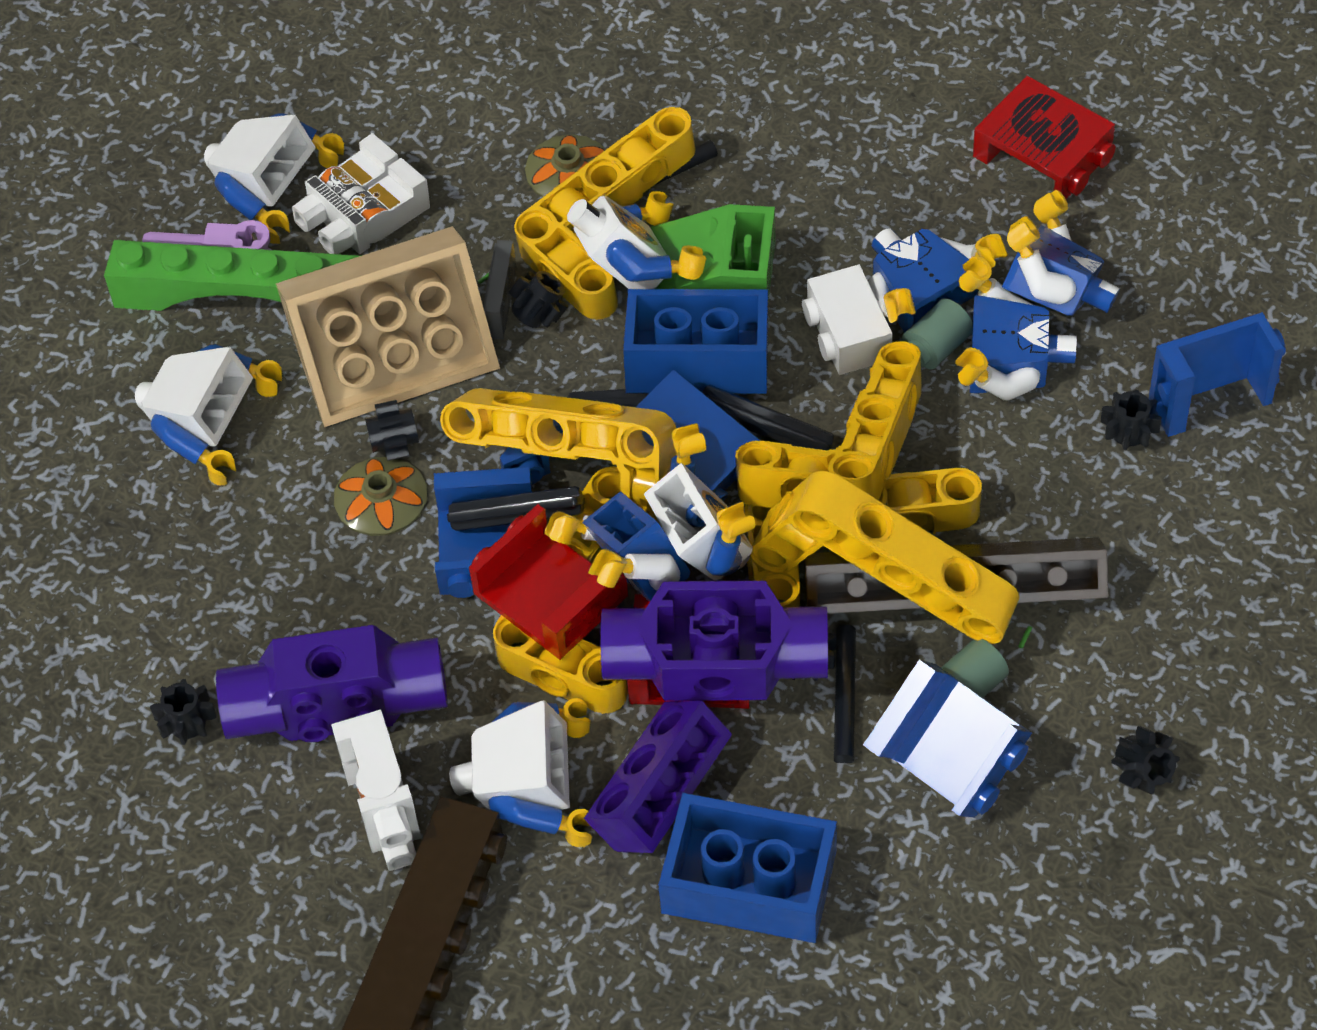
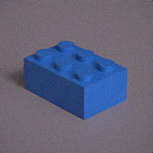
(701, 335)
(748, 867)

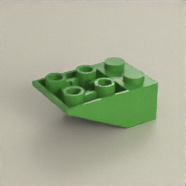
(735, 242)

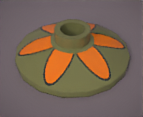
(548, 162)
(385, 509)

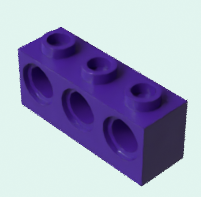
(661, 766)

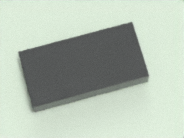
(499, 283)

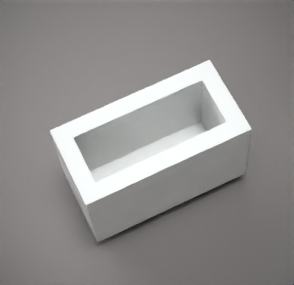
(847, 318)

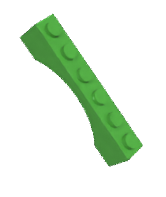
(167, 273)

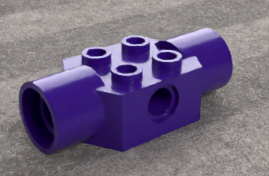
(714, 641)
(329, 678)

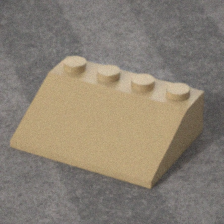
(389, 325)

